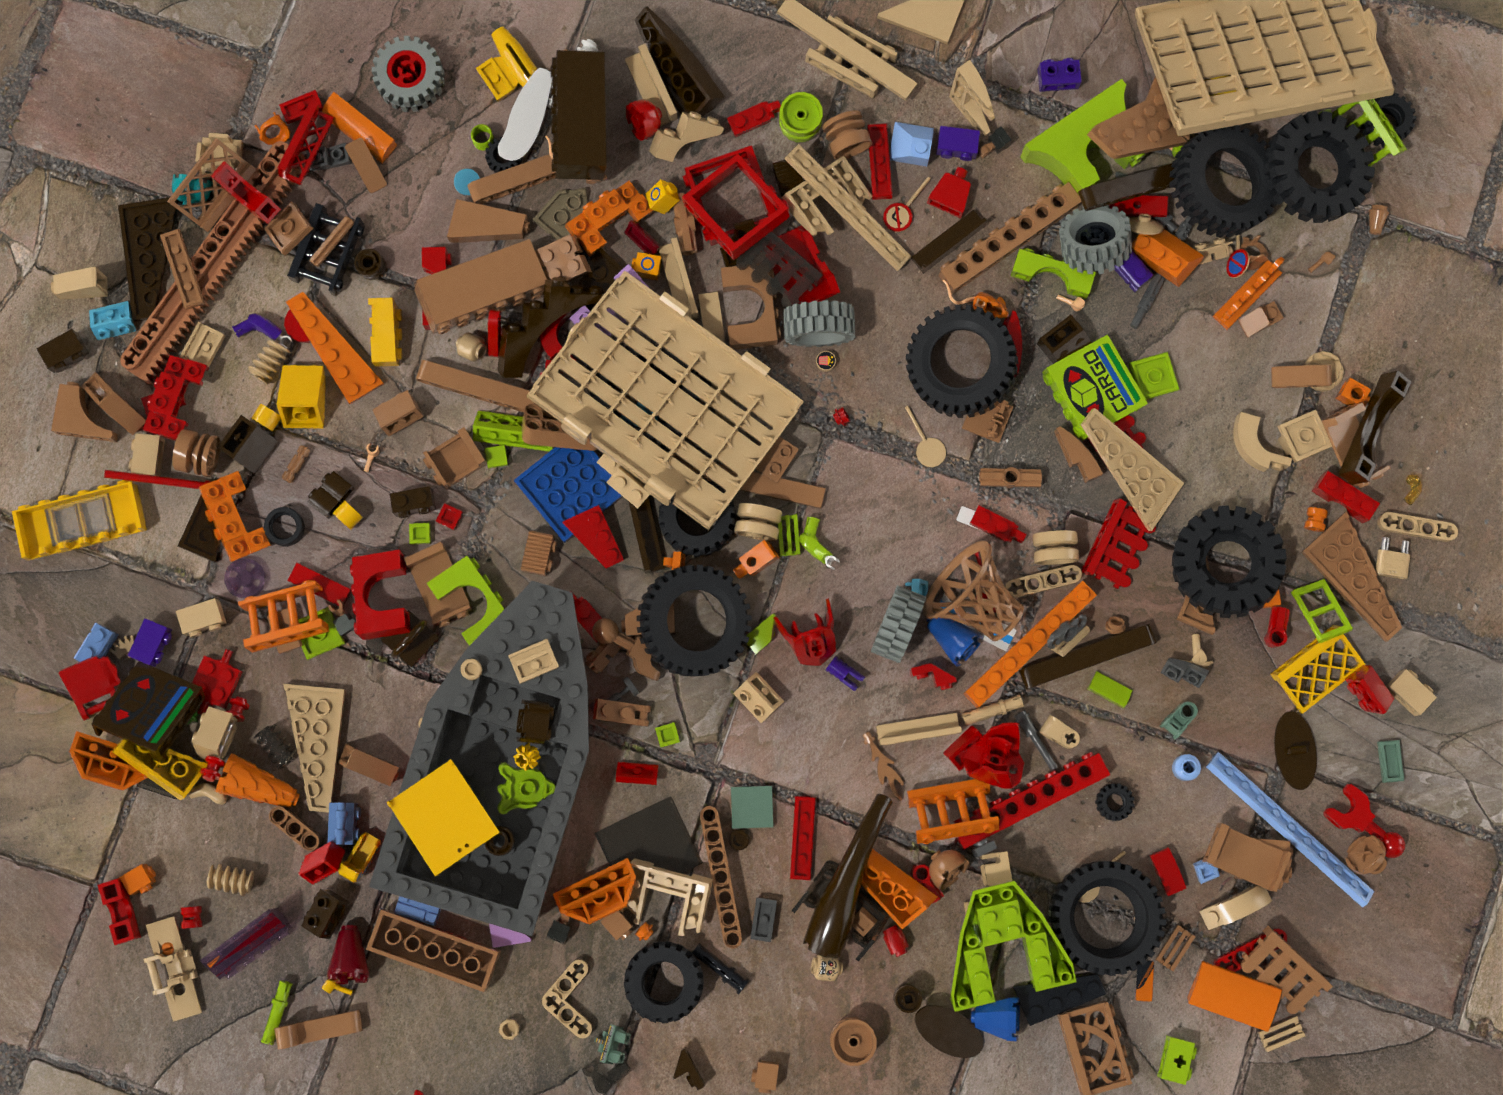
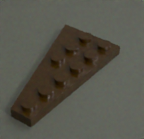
(144, 251)

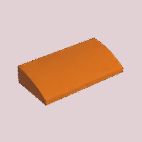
(1234, 996)

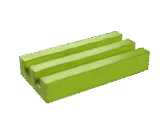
(787, 518)

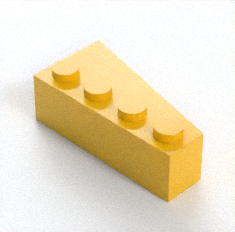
(173, 773)

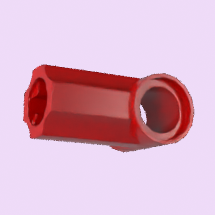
(1277, 624)
(926, 881)

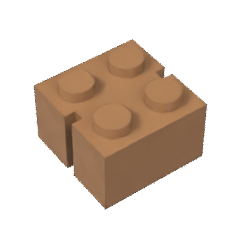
(561, 260)

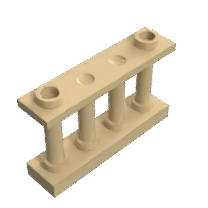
(850, 76)

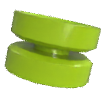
(796, 106)

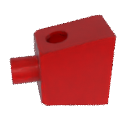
(951, 193)

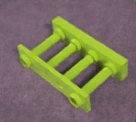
(1382, 129)

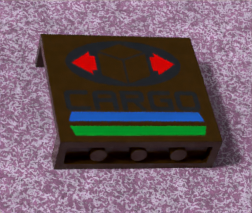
(149, 709)

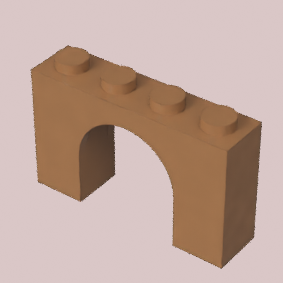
(762, 331)

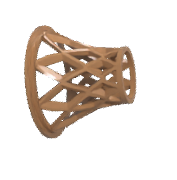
(1002, 601)

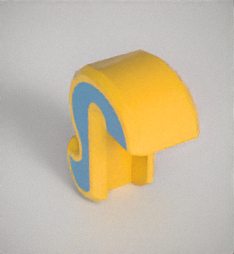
(360, 857)

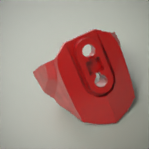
(815, 645)
(995, 756)

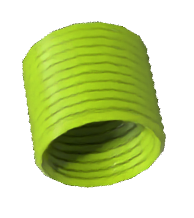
(476, 130)

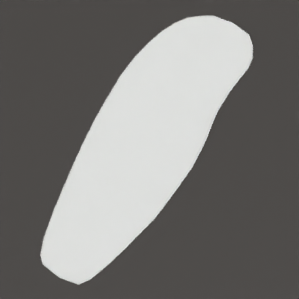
(526, 116)

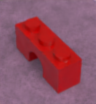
(1356, 502)
(124, 923)

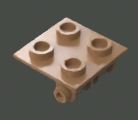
(992, 423)
(777, 459)

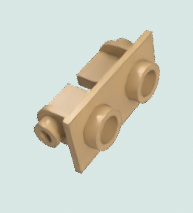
(1218, 248)

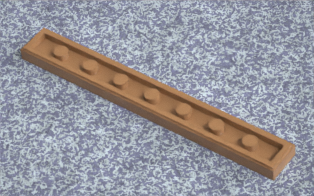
(783, 490)

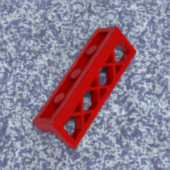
(298, 140)

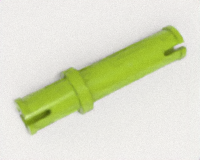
(279, 1004)

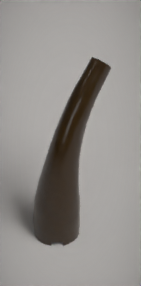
(836, 908)

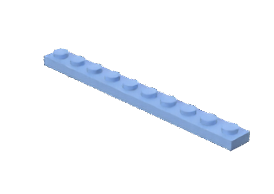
(1290, 829)

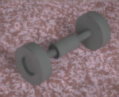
(617, 696)

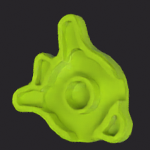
(522, 788)

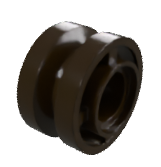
(362, 260)
(507, 847)

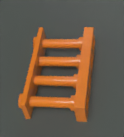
(295, 631)
(948, 792)

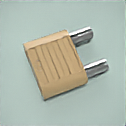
(1393, 563)

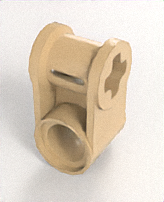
(1056, 730)

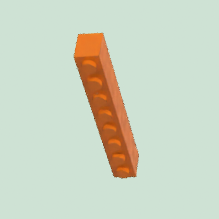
(1029, 644)

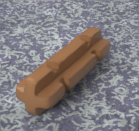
(295, 464)

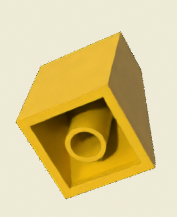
(302, 396)

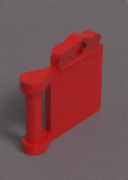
(89, 681)

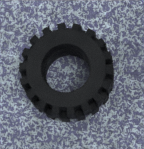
(1400, 111)

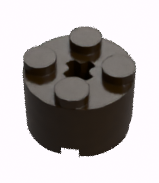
(534, 722)

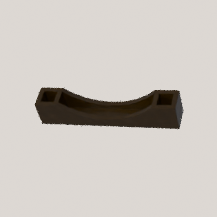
(1360, 458)

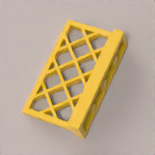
(1304, 657)

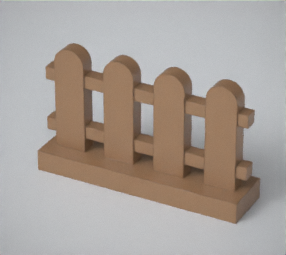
(1278, 963)

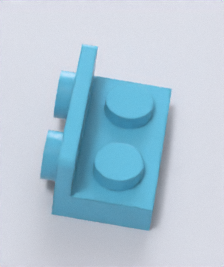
(111, 320)

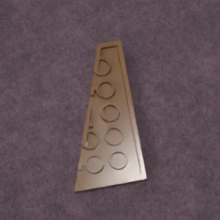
(1349, 570)

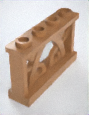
(1082, 1075)

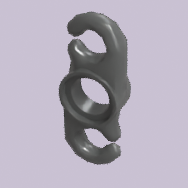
(1067, 631)

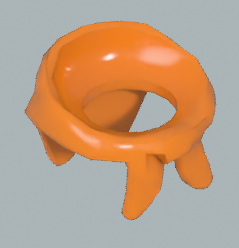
(275, 120)

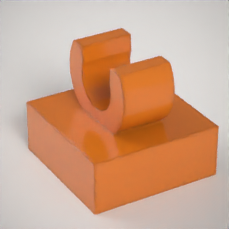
(677, 561)

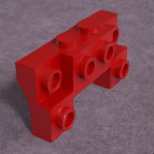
(168, 395)

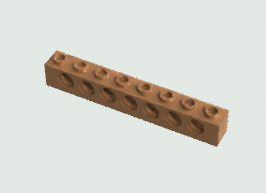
(1065, 194)

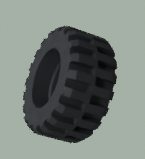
(701, 544)
(643, 1002)

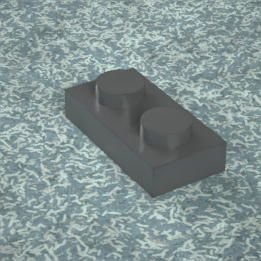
(983, 847)
(763, 919)

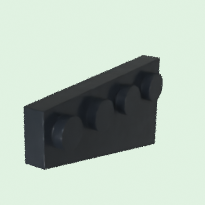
(1053, 1001)

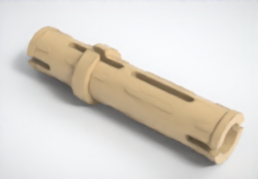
(989, 711)

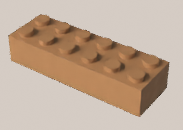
(433, 950)

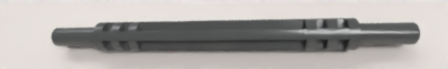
(1157, 280)

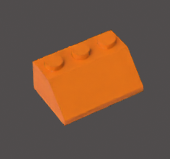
(1167, 255)

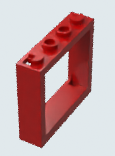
(714, 164)
(735, 249)

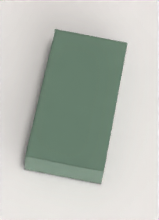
(1390, 761)

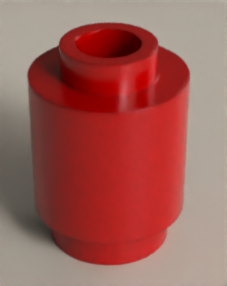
(895, 941)

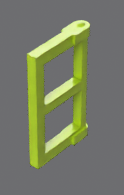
(1296, 593)

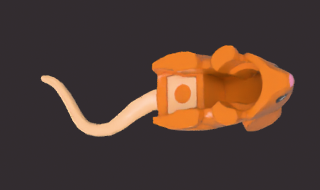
(984, 301)

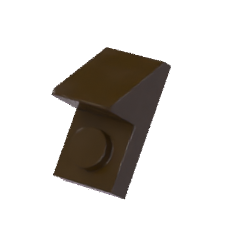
(686, 1064)

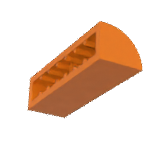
(358, 126)

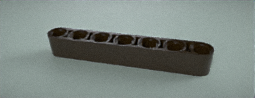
(1126, 187)
(1087, 656)

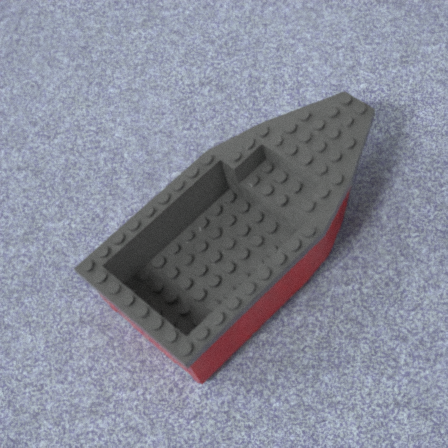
(477, 730)

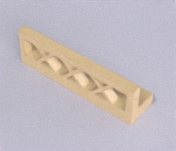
(678, 277)
(918, 729)

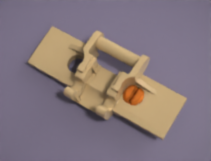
(180, 967)

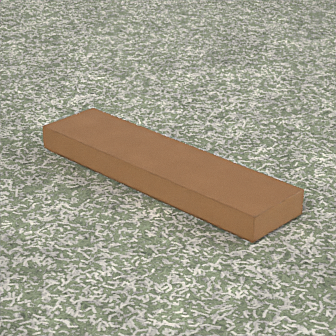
(182, 269)

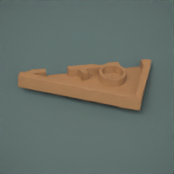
(1195, 616)

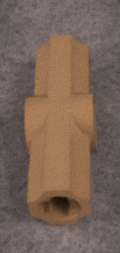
(685, 228)
(1023, 477)

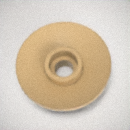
(1145, 225)

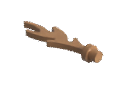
(882, 767)

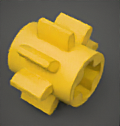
(527, 757)

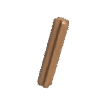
(331, 242)

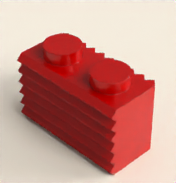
(322, 862)

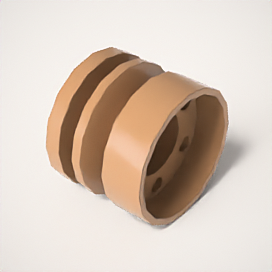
(847, 134)
(196, 453)

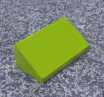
(1109, 689)

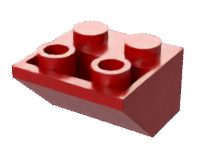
(1370, 690)

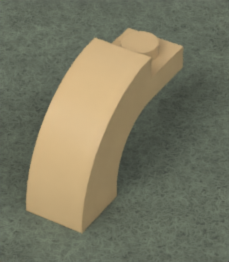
(1236, 907)

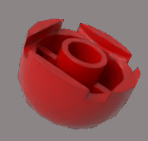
(644, 118)

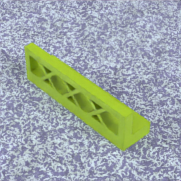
(499, 433)

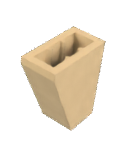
(80, 284)

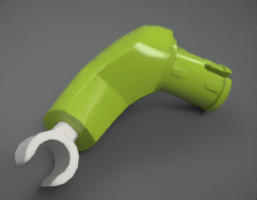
(812, 544)

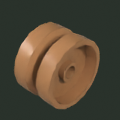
(864, 1046)

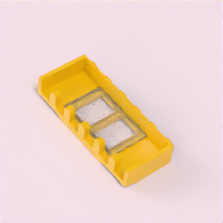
(79, 520)

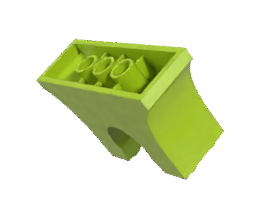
(1065, 144)

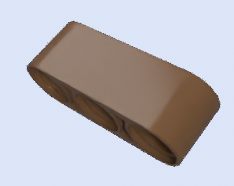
(1301, 376)
(286, 826)

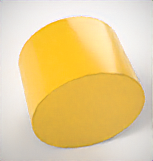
(266, 417)
(347, 515)

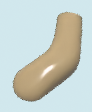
(207, 790)

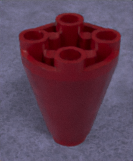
(348, 958)

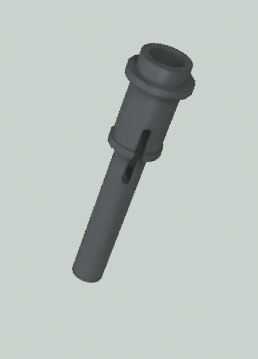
(1031, 731)

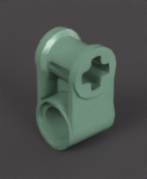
(1178, 720)

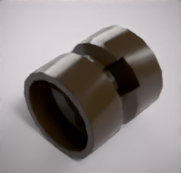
(907, 998)

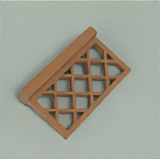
(221, 198)

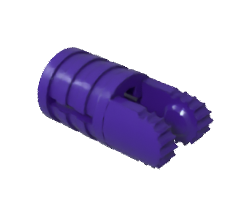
(840, 671)

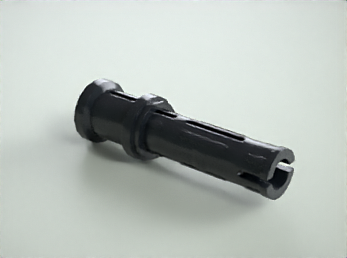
(728, 974)

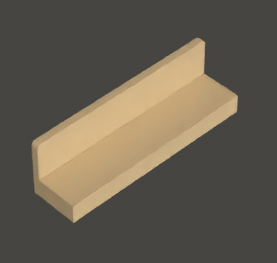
(650, 83)

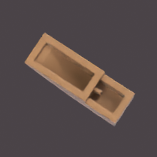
(1078, 455)

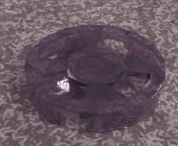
(244, 578)

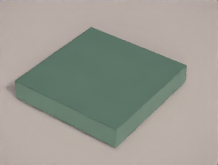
(752, 807)

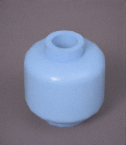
(1192, 764)

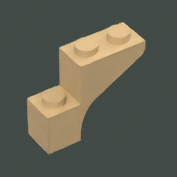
(689, 129)
(624, 482)

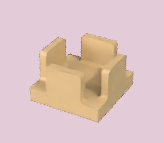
(234, 145)
(1303, 437)
(996, 872)

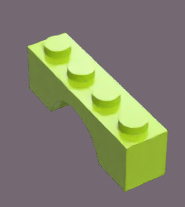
(1030, 264)

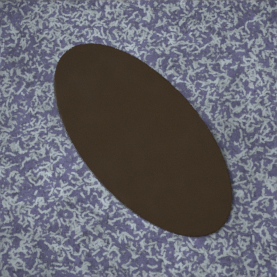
(1295, 750)
(948, 1031)

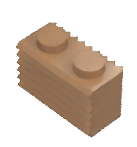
(538, 553)

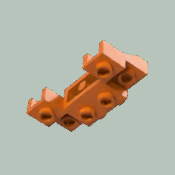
(604, 212)
(227, 519)

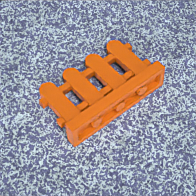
(1248, 293)

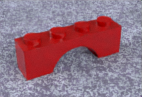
(433, 261)

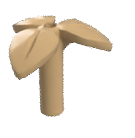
(1199, 656)

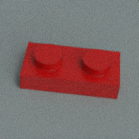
(295, 108)
(637, 773)

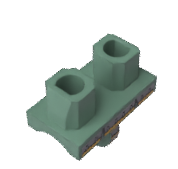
(609, 1044)

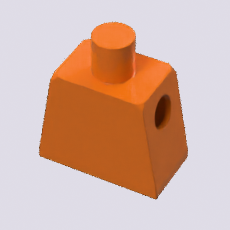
(764, 555)

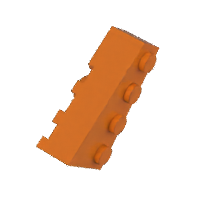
(895, 890)

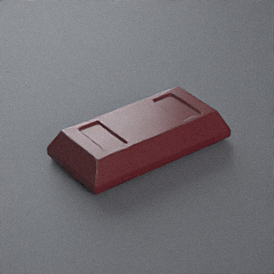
(642, 238)

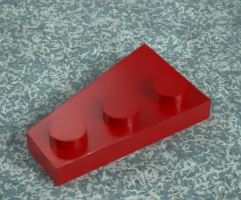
(595, 535)

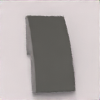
(330, 157)
(1177, 669)

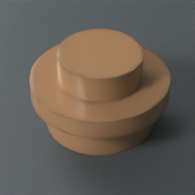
(1115, 625)

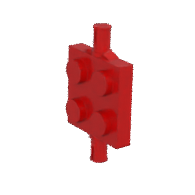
(217, 680)

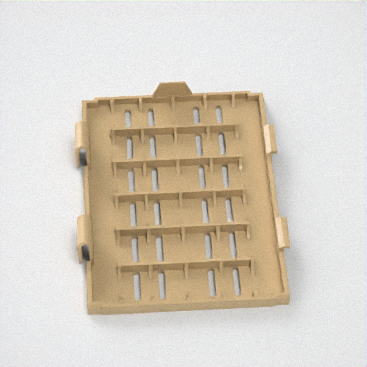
(1270, 101)
(668, 325)

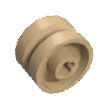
(757, 522)
(1055, 547)

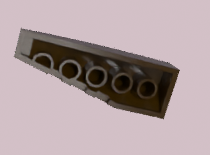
(681, 71)

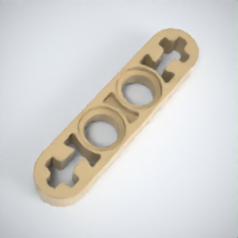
(1417, 529)
(1042, 580)

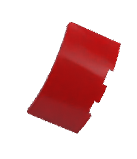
(802, 243)

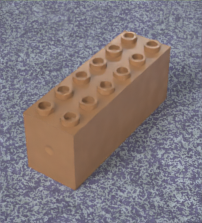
(480, 285)

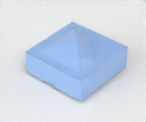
(1205, 871)

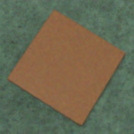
(288, 228)

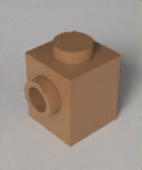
(765, 1076)

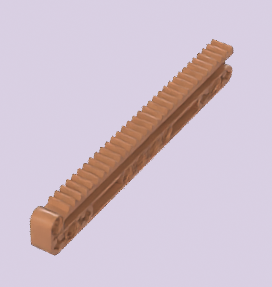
(170, 315)

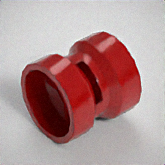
(188, 912)

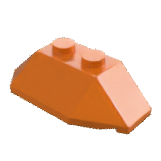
(100, 765)
(598, 894)

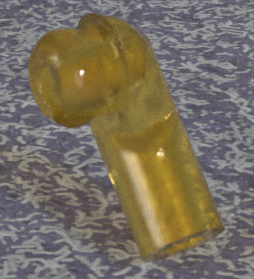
(1415, 488)

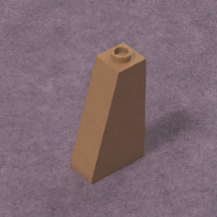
(484, 223)

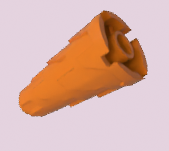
(246, 781)

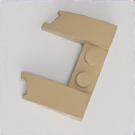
(972, 97)
(801, 197)
(693, 888)

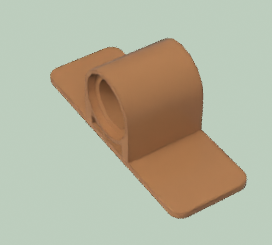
(365, 165)

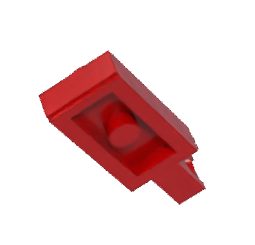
(753, 117)
(996, 525)
(586, 614)

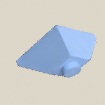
(911, 144)

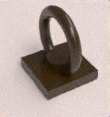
(412, 644)

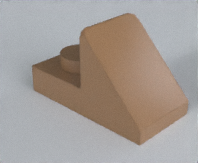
(1260, 319)

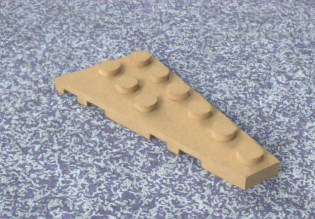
(1140, 476)

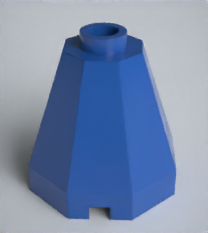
(998, 1018)

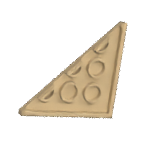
(926, 17)

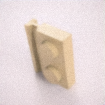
(202, 344)
(533, 661)

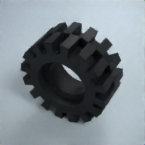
(490, 156)
(1103, 808)

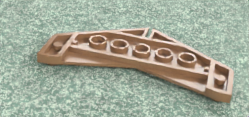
(1139, 128)

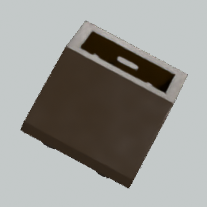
(247, 444)

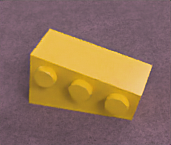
(385, 332)

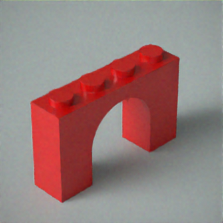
(366, 573)

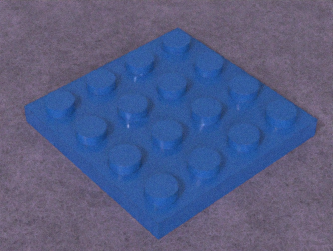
(566, 485)

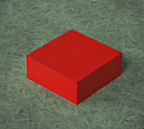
(449, 517)

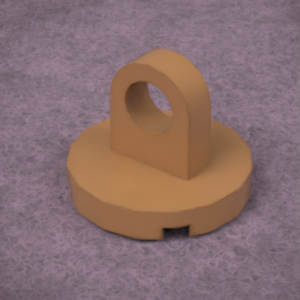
(1366, 855)

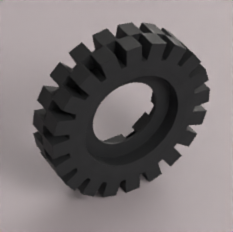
(1342, 143)
(1239, 527)

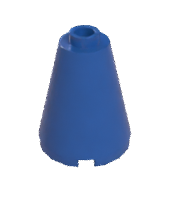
(955, 638)

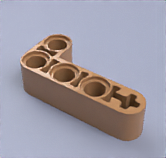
(547, 431)
(318, 1029)

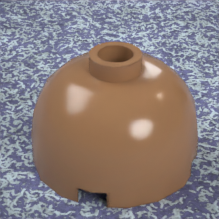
(946, 867)

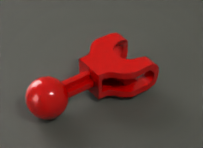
(1360, 819)

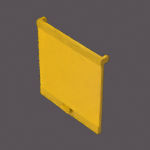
(443, 817)

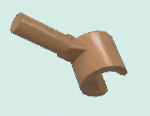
(1327, 257)

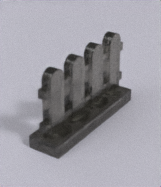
(788, 270)

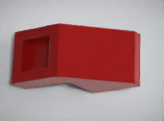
(940, 678)

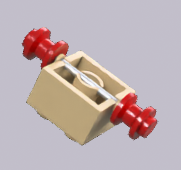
(216, 735)

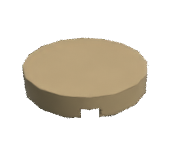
(1327, 358)

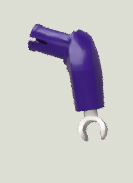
(263, 325)

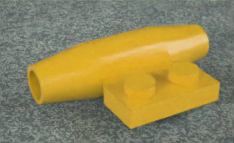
(509, 70)

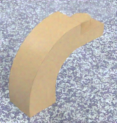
(1249, 447)

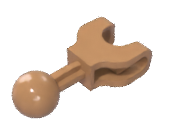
(606, 631)

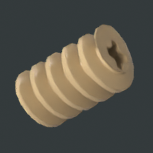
(268, 361)
(230, 880)

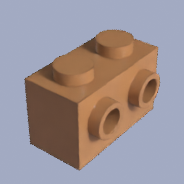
(397, 413)

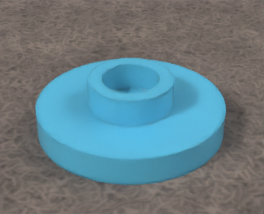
(463, 178)

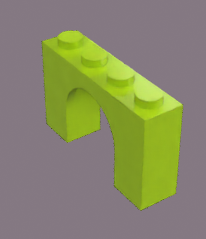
(466, 574)

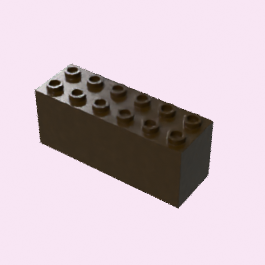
(578, 115)

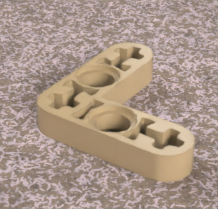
(561, 995)

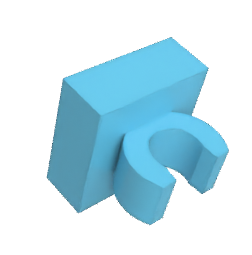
(919, 586)

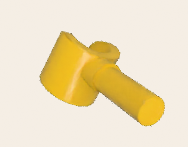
(329, 986)

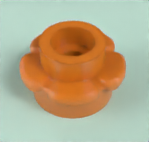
(644, 931)

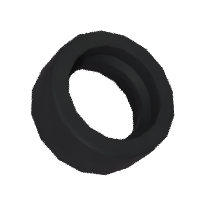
(274, 514)

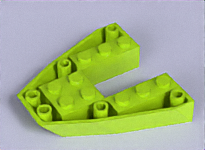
(999, 916)

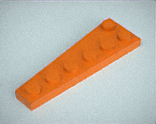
(341, 360)

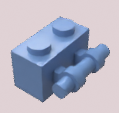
(343, 823)

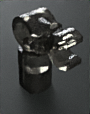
(603, 1083)

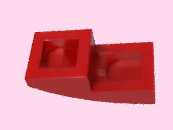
(1168, 871)

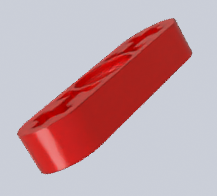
(494, 333)

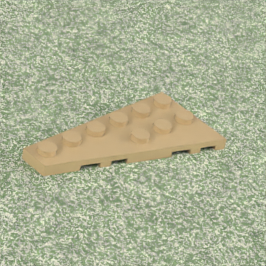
(317, 731)

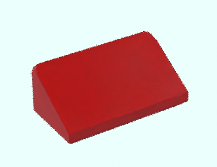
(958, 749)

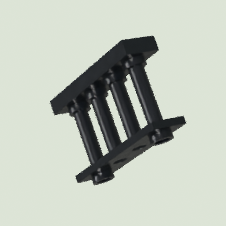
(305, 252)

